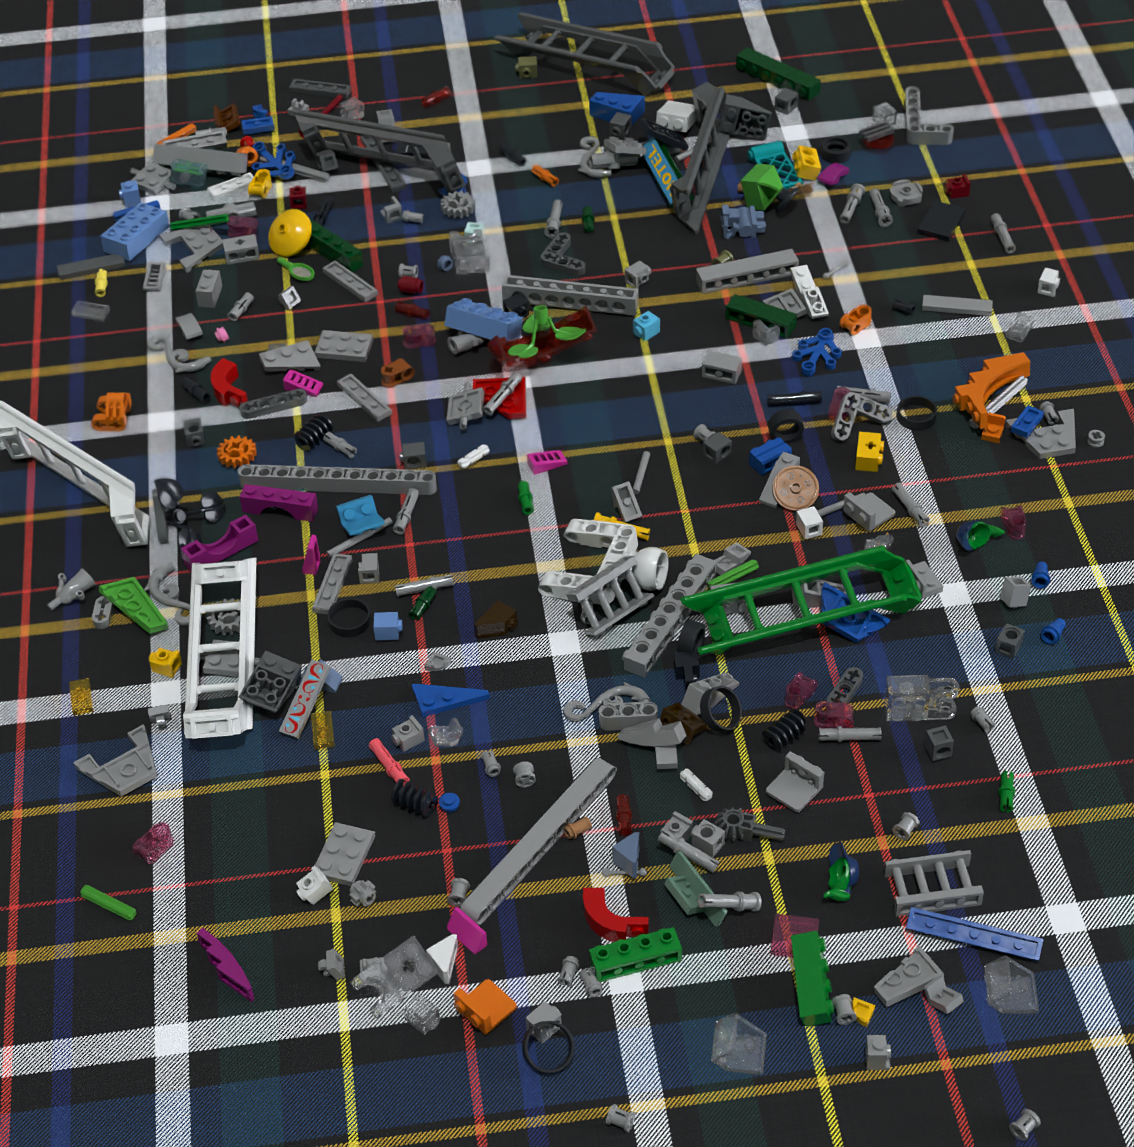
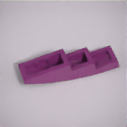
(226, 965)

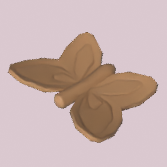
(806, 189)

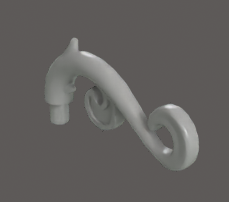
(592, 172)
(181, 354)
(170, 588)
(605, 698)

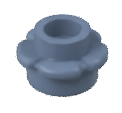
(445, 263)

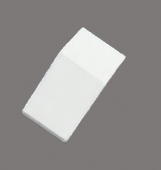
(443, 956)

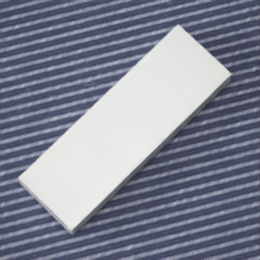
(230, 187)

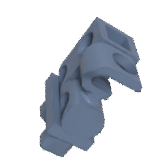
(742, 220)

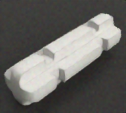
(473, 456)
(696, 785)

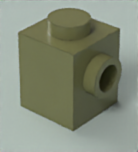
(527, 67)

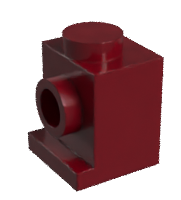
(957, 187)
(295, 194)

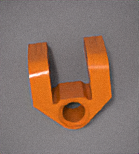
(115, 406)

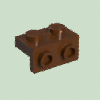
(227, 117)

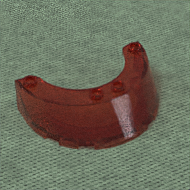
(545, 341)

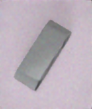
(622, 715)

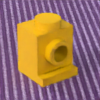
(165, 662)

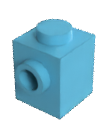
(646, 326)

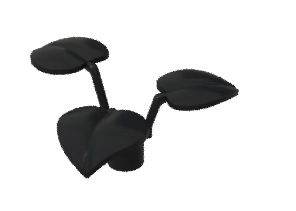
(169, 495)

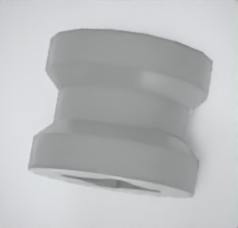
(524, 774)

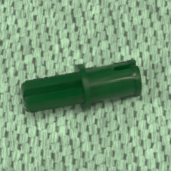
(588, 219)
(422, 603)

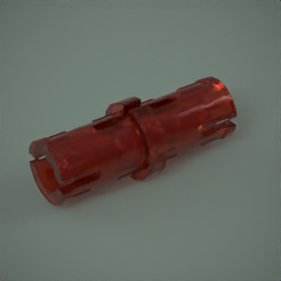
(428, 100)
(412, 310)
(623, 815)

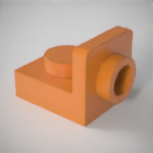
(994, 428)

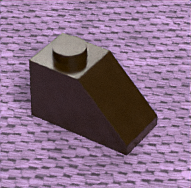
(496, 621)

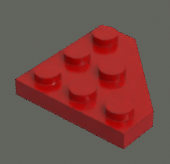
(513, 405)

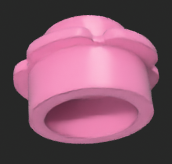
(221, 334)

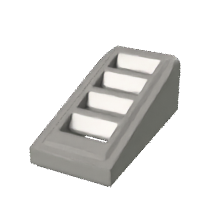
(154, 267)

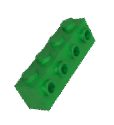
(635, 954)
(811, 978)

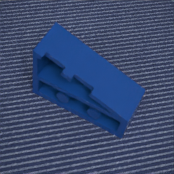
(608, 104)

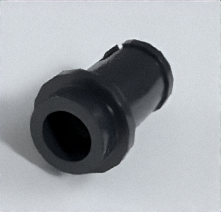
(903, 306)

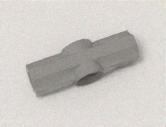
(612, 160)
(241, 210)

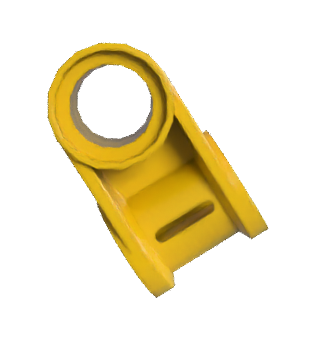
(260, 183)

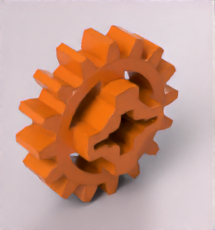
(236, 451)

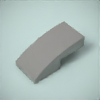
(189, 326)
(732, 558)
(666, 757)

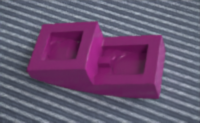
(833, 173)

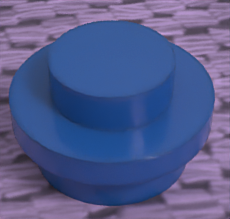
(449, 802)

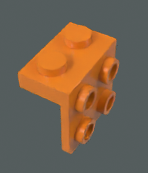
(484, 1005)

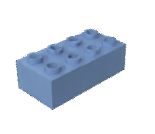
(135, 231)
(483, 320)

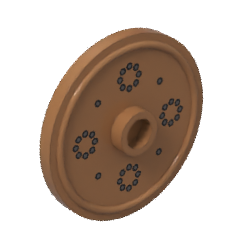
(795, 488)

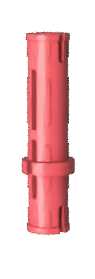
(392, 767)

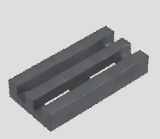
(876, 131)

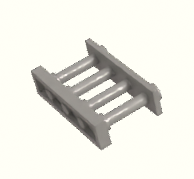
(595, 585)
(939, 900)

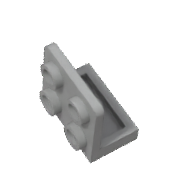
(868, 510)
(796, 783)

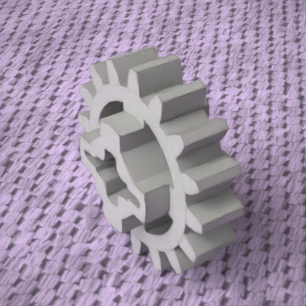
(458, 204)
(227, 620)

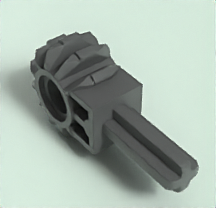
(744, 826)

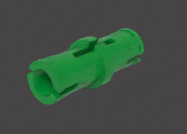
(525, 497)
(1006, 791)

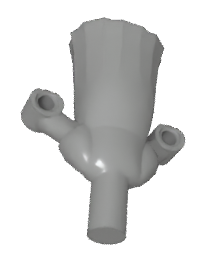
(464, 342)
(72, 589)

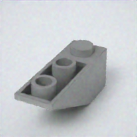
(697, 689)

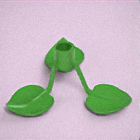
(540, 322)

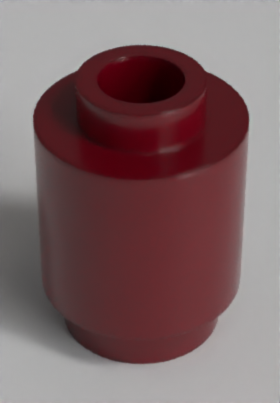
(410, 285)

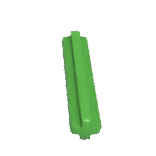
(735, 573)
(108, 902)

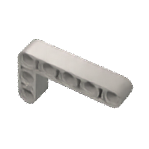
(923, 133)

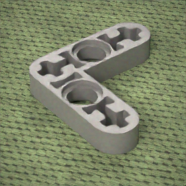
(857, 408)

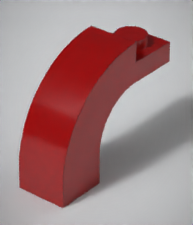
(222, 377)
(607, 924)

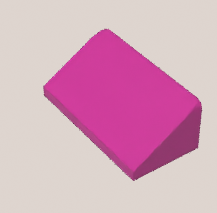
(467, 931)

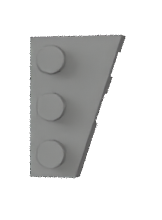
(293, 356)
(907, 978)

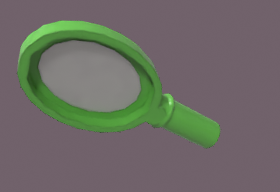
(297, 270)

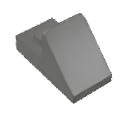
(625, 500)

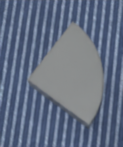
(437, 662)

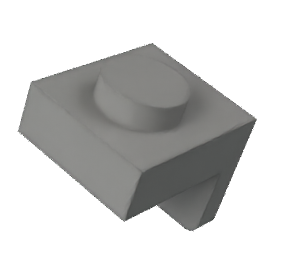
(942, 996)

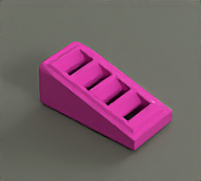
(296, 380)
(541, 462)
(312, 557)

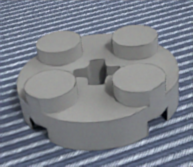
(906, 193)

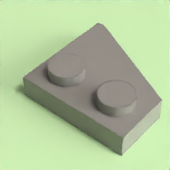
(788, 301)

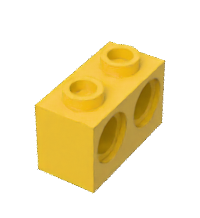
(806, 162)

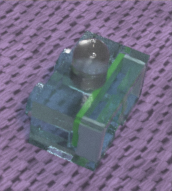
(188, 173)

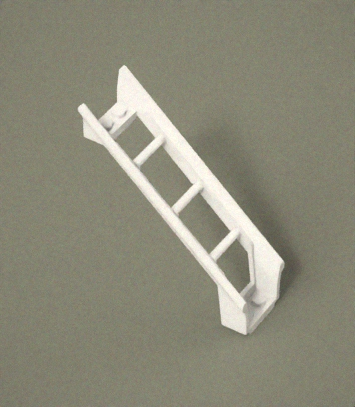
(114, 490)
(240, 717)

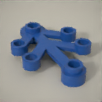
(284, 171)
(824, 337)

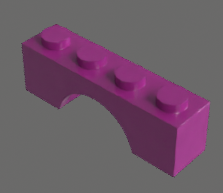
(299, 504)
(239, 535)

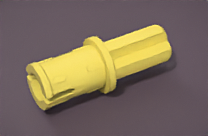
(101, 283)

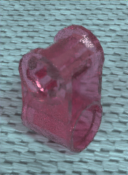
(242, 226)
(420, 335)
(839, 393)
(1014, 522)
(799, 690)
(835, 715)
(154, 842)

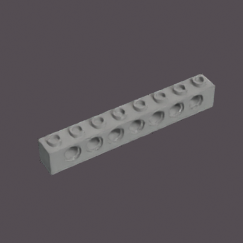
(572, 294)
(668, 617)

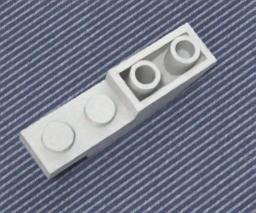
(808, 292)

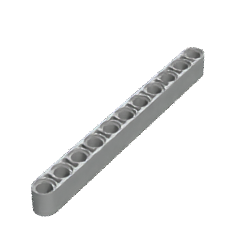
(339, 479)
(538, 841)

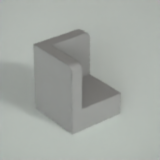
(392, 212)

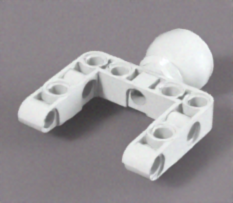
(622, 541)

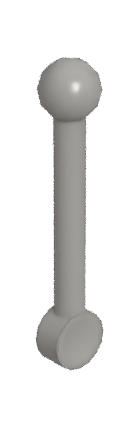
(844, 264)
(606, 872)

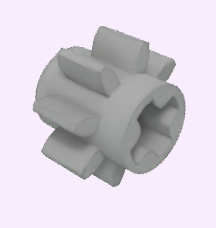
(362, 893)

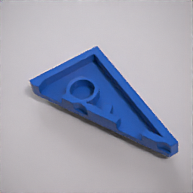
(437, 699)

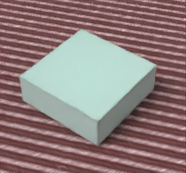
(470, 227)

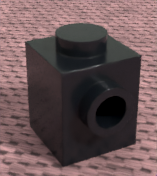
(516, 304)

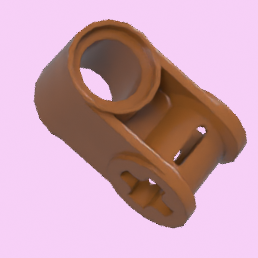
(396, 373)

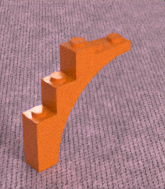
(983, 383)

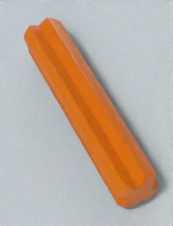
(184, 132)

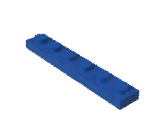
(974, 934)

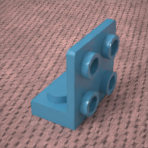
(359, 515)

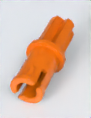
(544, 175)

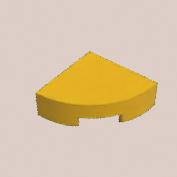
(863, 1011)

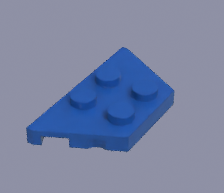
(855, 626)

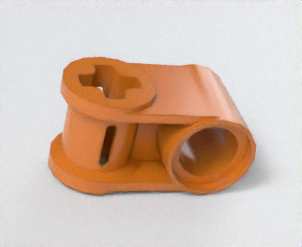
(857, 319)

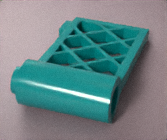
(769, 153)

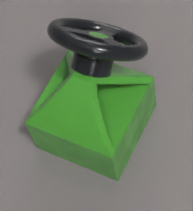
(763, 186)

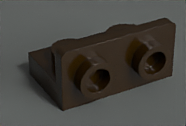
(691, 722)

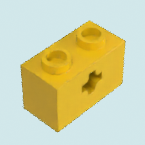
(868, 451)

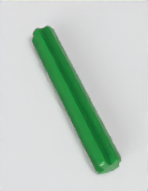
(199, 222)

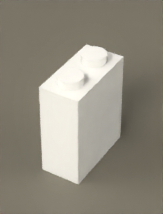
(676, 116)

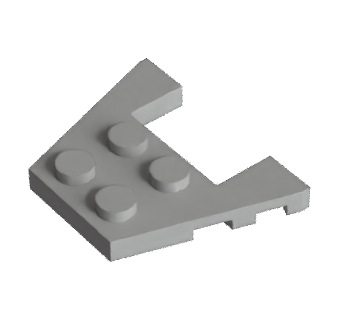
(199, 240)
(1051, 440)
(125, 771)

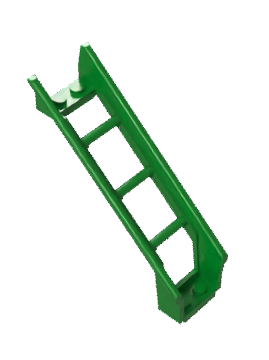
(895, 572)

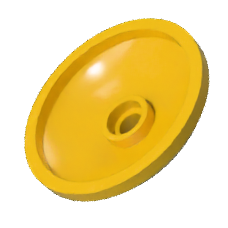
(289, 232)

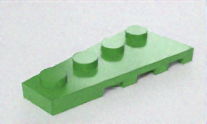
(135, 603)

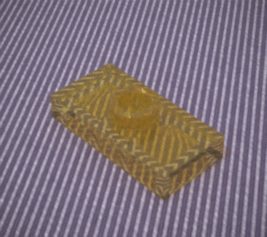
(81, 696)
(322, 730)

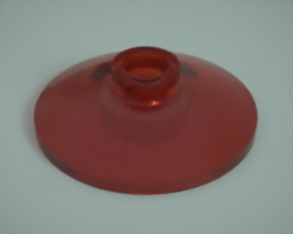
(880, 143)

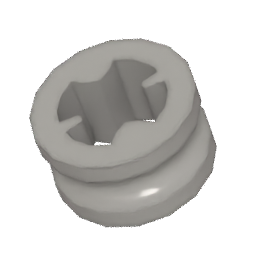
(1096, 442)

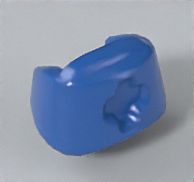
(259, 112)

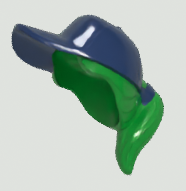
(976, 534)
(843, 873)

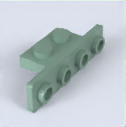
(688, 886)

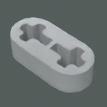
(98, 612)

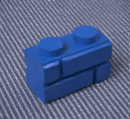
(765, 456)

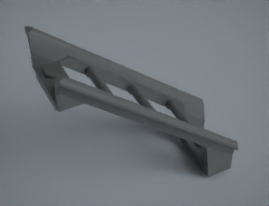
(648, 50)
(707, 103)
(435, 145)

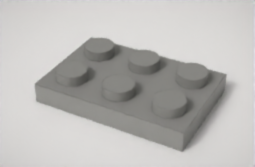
(627, 145)
(344, 346)
(344, 853)

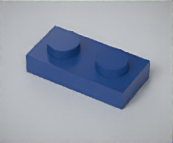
(257, 125)
(1027, 421)

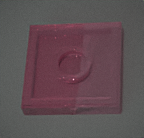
(785, 927)

